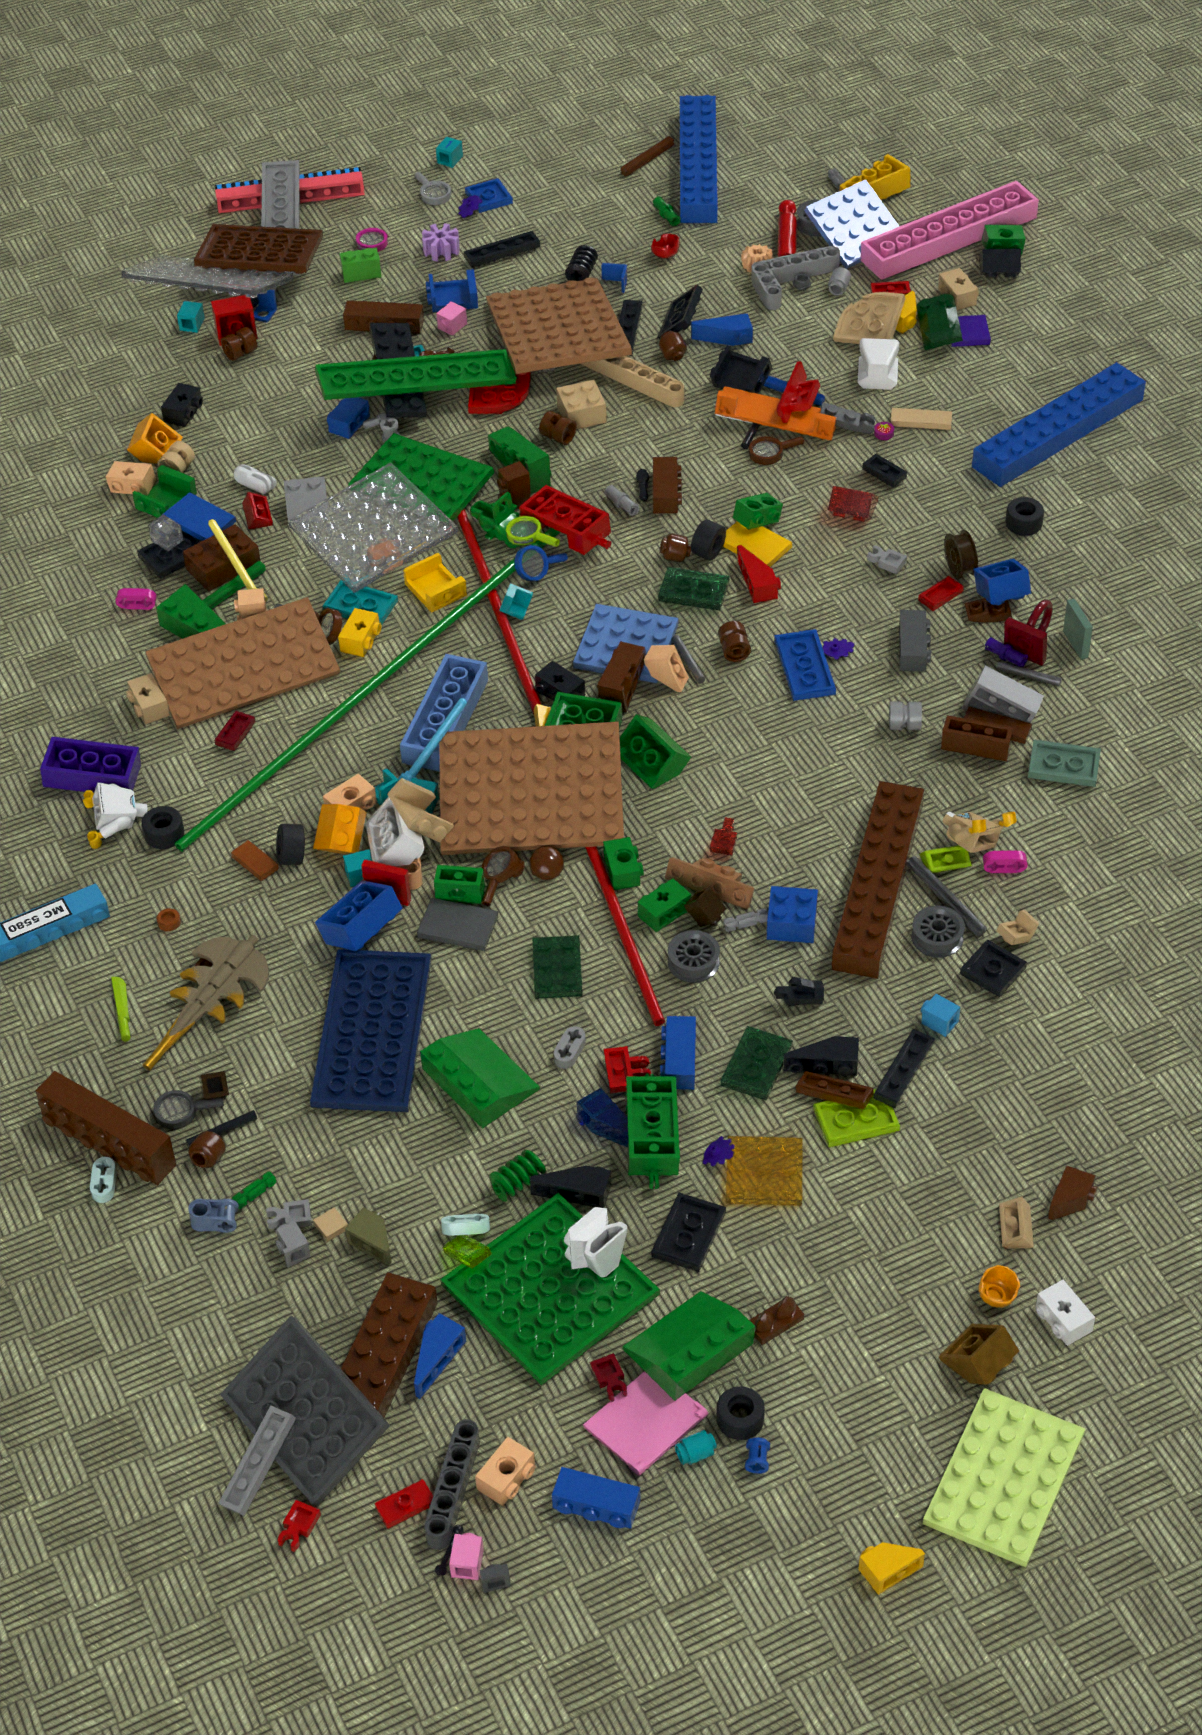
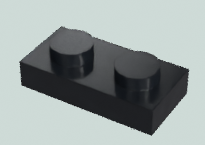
(884, 470)

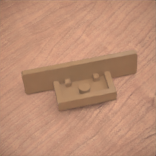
(704, 874)

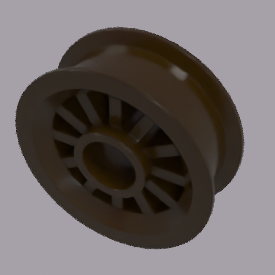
(960, 554)

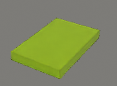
(849, 1124)

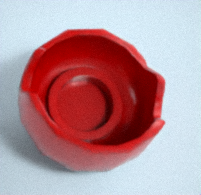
(667, 246)

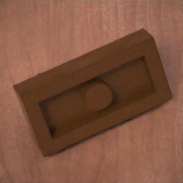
(777, 1319)

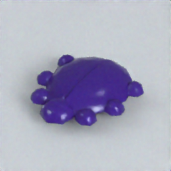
(469, 205)
(838, 648)
(718, 1152)

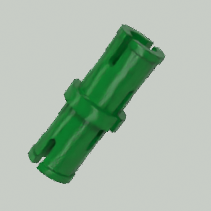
(666, 211)

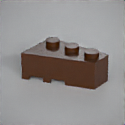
(622, 674)

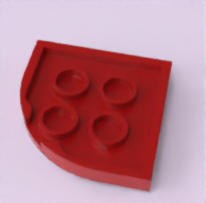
(500, 397)

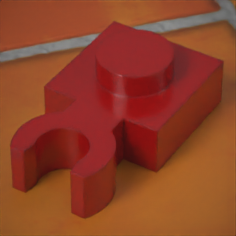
(298, 1522)

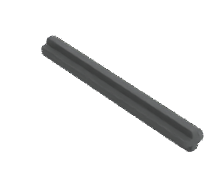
(946, 896)

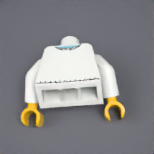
(113, 811)

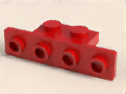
(798, 393)

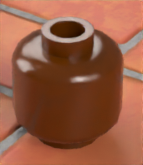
(672, 345)
(675, 547)
(206, 1149)

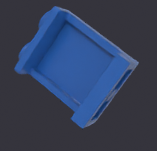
(456, 291)

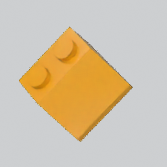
(152, 439)
(339, 829)

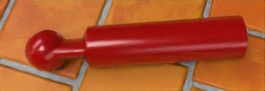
(787, 228)

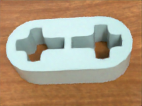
(98, 1179)
(465, 1224)

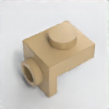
(1019, 930)

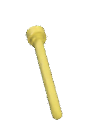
(232, 555)

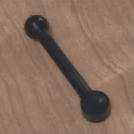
(441, 1569)

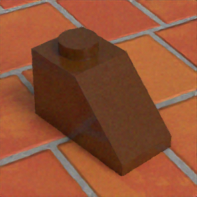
(1072, 1193)

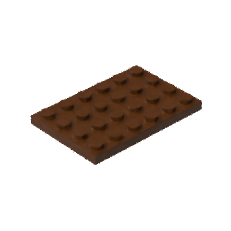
(258, 248)

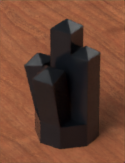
(801, 992)

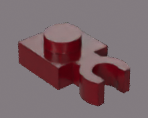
(609, 1373)

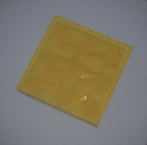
(765, 1171)

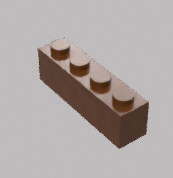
(360, 314)

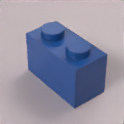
(348, 416)

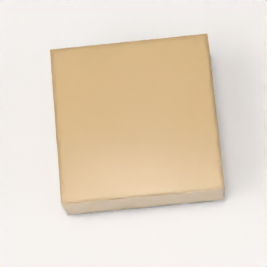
(330, 1224)

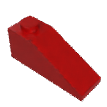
(758, 576)

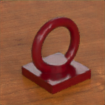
(1026, 637)

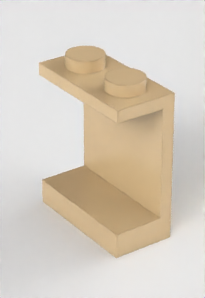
(411, 802)

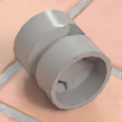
(905, 715)

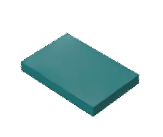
(366, 599)

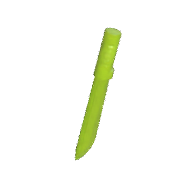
(121, 1003)

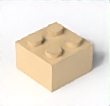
(582, 403)

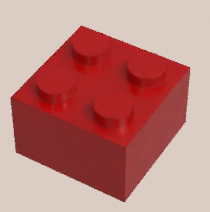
(232, 315)

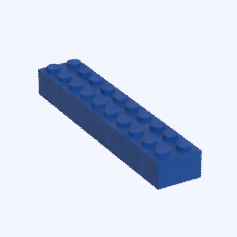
(698, 159)
(1058, 424)

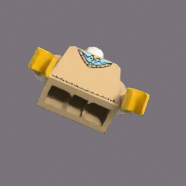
(974, 831)

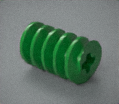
(514, 1173)

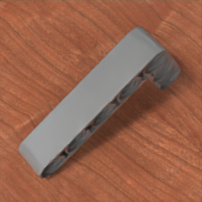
(769, 273)

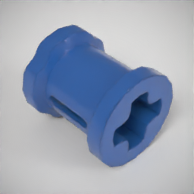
(757, 1455)

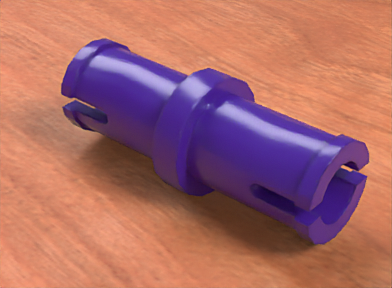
(1006, 652)

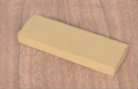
(921, 418)

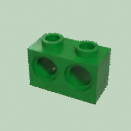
(757, 510)

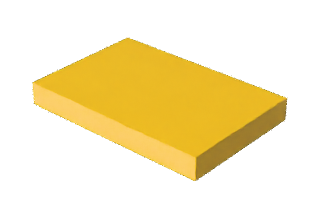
(759, 541)

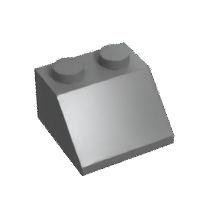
(303, 494)

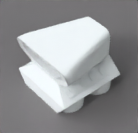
(878, 363)
(595, 1243)

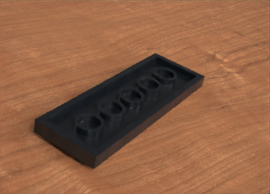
(395, 341)

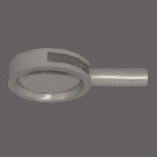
(434, 191)

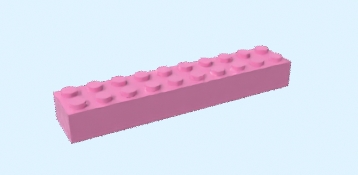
(947, 230)

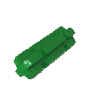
(254, 1189)

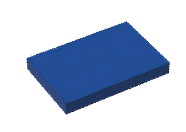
(194, 514)

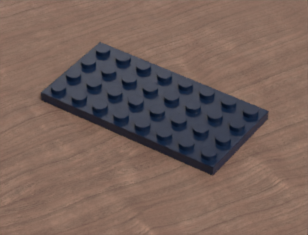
(371, 1031)

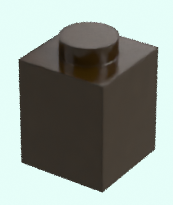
(705, 907)
(214, 1085)

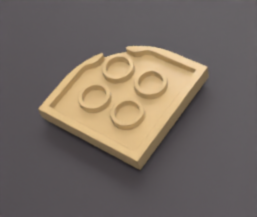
(870, 318)

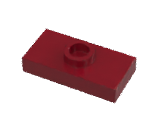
(235, 730)

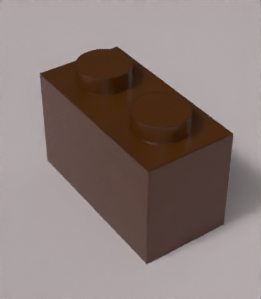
(516, 481)

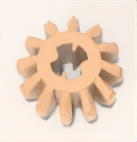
(755, 254)

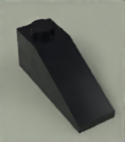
(576, 1185)

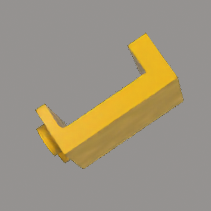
(434, 583)

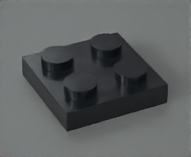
(993, 968)

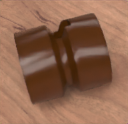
(239, 343)
(557, 427)
(734, 641)

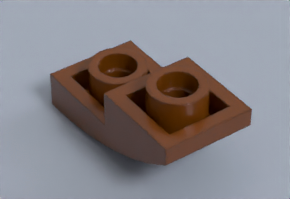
(985, 613)

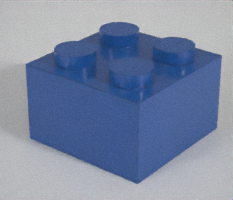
(1002, 581)
(792, 914)

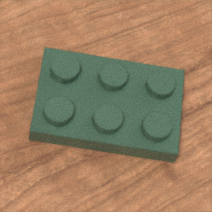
(1064, 763)

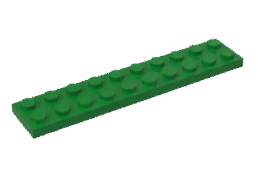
(415, 374)

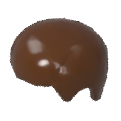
(546, 863)

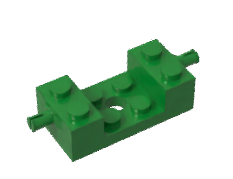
(652, 1146)

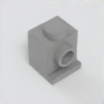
(292, 1243)

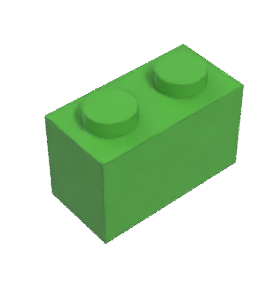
(360, 265)

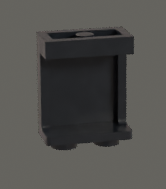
(740, 371)

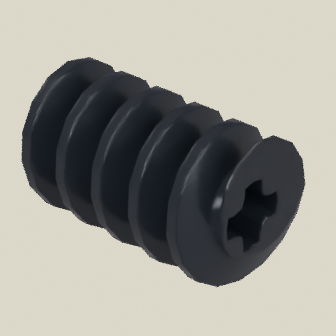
(581, 263)

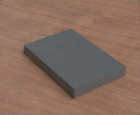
(457, 924)

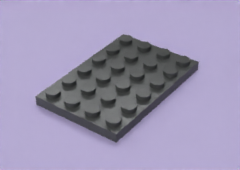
(331, 1414)

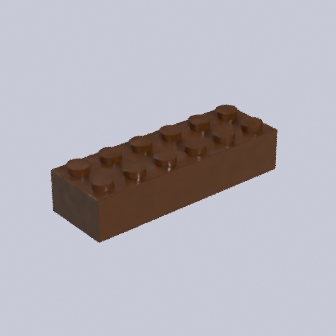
(106, 1128)
(389, 1338)

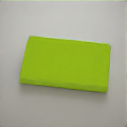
(946, 859)

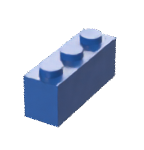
(679, 1050)
(596, 1498)

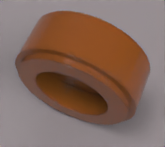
(168, 919)

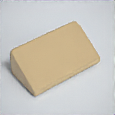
(1016, 1224)

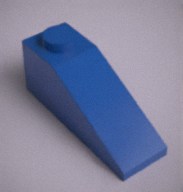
(724, 330)
(439, 1345)

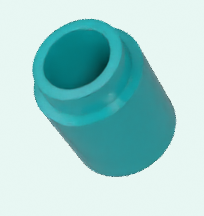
(695, 1447)

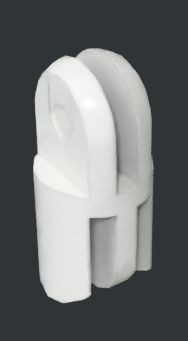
(254, 479)

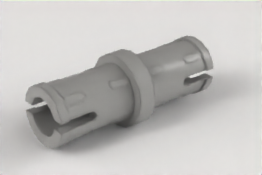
(621, 500)

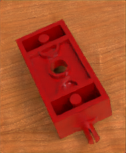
(580, 521)

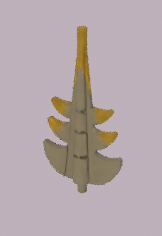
(231, 962)

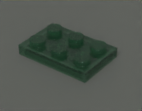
(693, 588)
(557, 967)
(756, 1063)

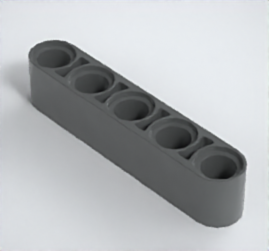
(452, 1495)

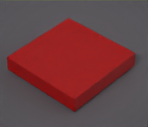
(390, 876)

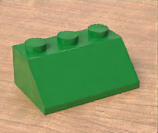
(651, 752)

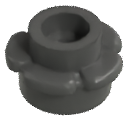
(802, 281)

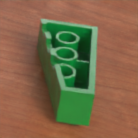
(512, 447)
(186, 614)

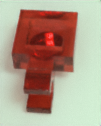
(725, 839)

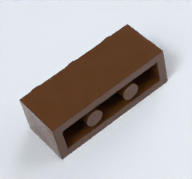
(666, 485)
(976, 738)

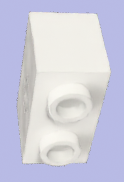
(1064, 1312)

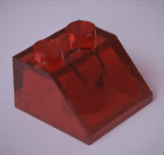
(853, 503)

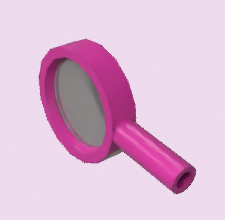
(372, 239)

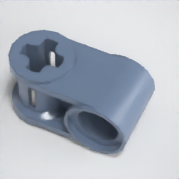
(213, 1215)

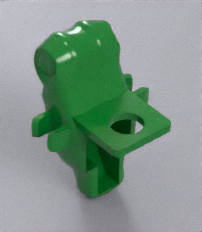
(495, 517)

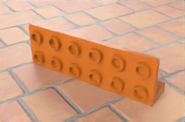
(763, 411)

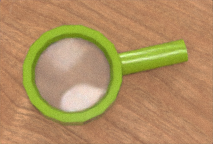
(527, 530)

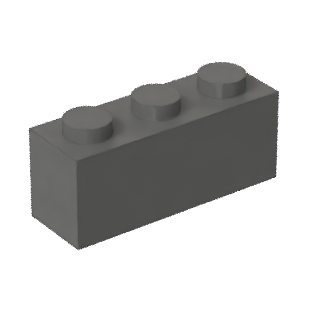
(914, 640)

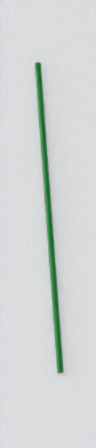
(350, 702)

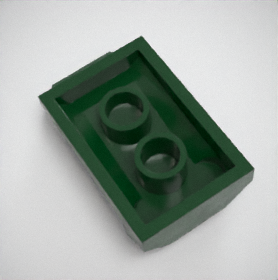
(939, 321)

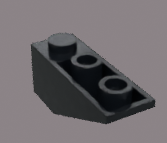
(829, 1056)

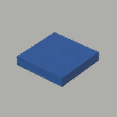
(492, 194)

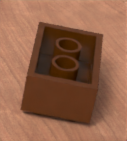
(210, 563)

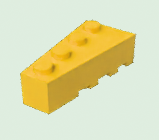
(884, 177)

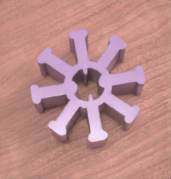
(440, 242)

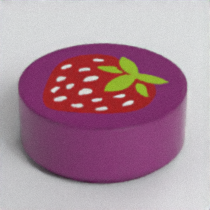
(884, 431)

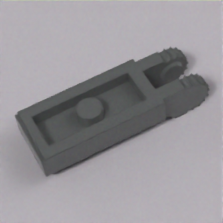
(849, 419)

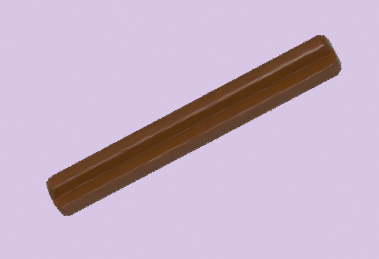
(647, 156)

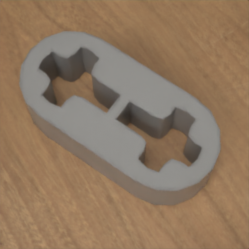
(573, 1048)

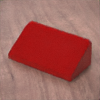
(256, 511)

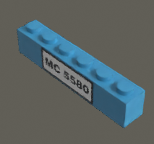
(52, 921)

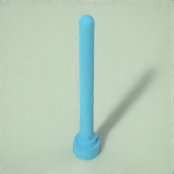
(435, 740)

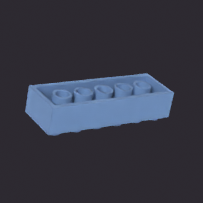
(454, 680)

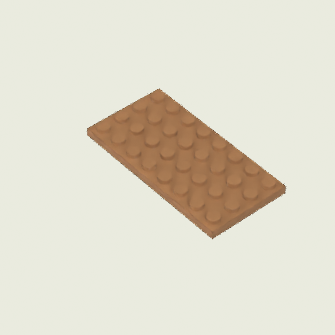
(242, 662)

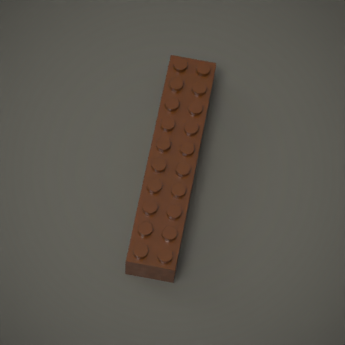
(878, 880)

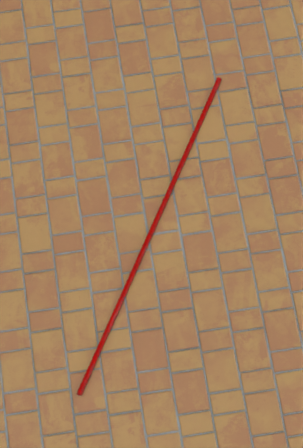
(593, 852)

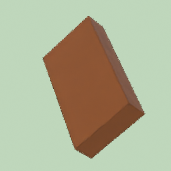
(254, 860)

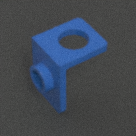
(615, 272)
(267, 303)

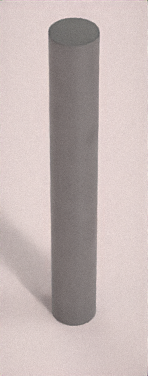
(688, 659)
(1029, 673)

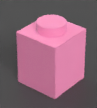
(451, 318)
(466, 1556)

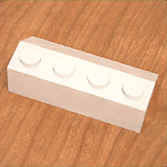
(391, 839)

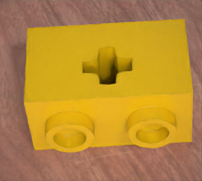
(359, 632)

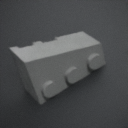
(1002, 696)

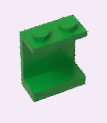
(166, 493)

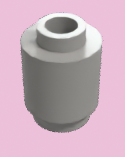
(839, 281)

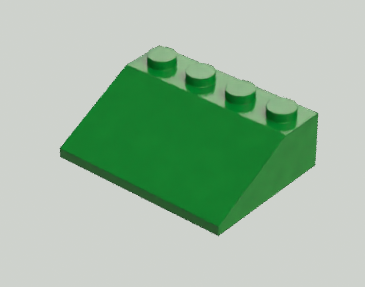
(578, 709)
(477, 1075)
(691, 1343)

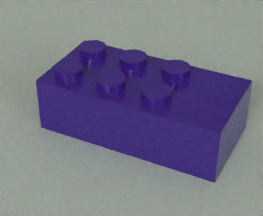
(83, 764)

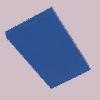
(804, 665)

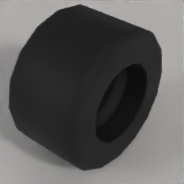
(1024, 516)
(708, 539)
(162, 817)
(290, 844)
(737, 1427)

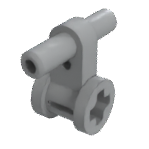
(388, 425)

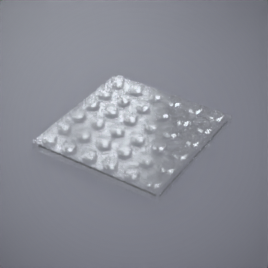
(372, 527)

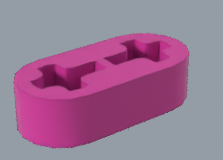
(135, 598)
(1005, 861)

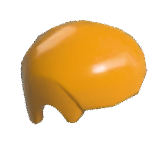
(999, 1286)

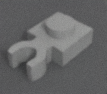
(889, 560)
(292, 1211)

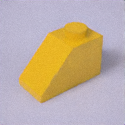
(908, 314)
(889, 1564)

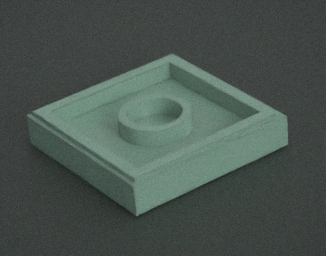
(1077, 628)

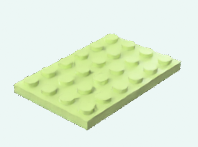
(1004, 1477)

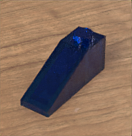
(603, 1117)

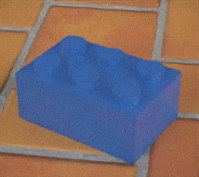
(358, 915)

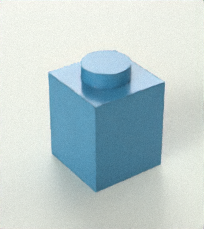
(940, 1014)

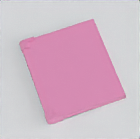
(644, 1423)

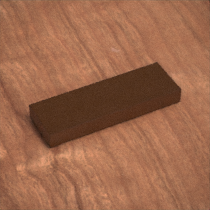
(1020, 728)
(834, 1090)

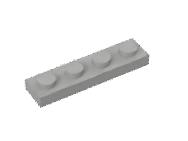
(257, 1460)

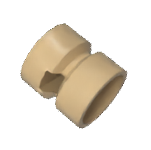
(177, 457)

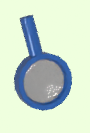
(533, 563)

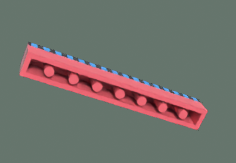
(313, 187)

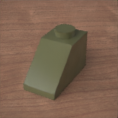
(369, 1235)

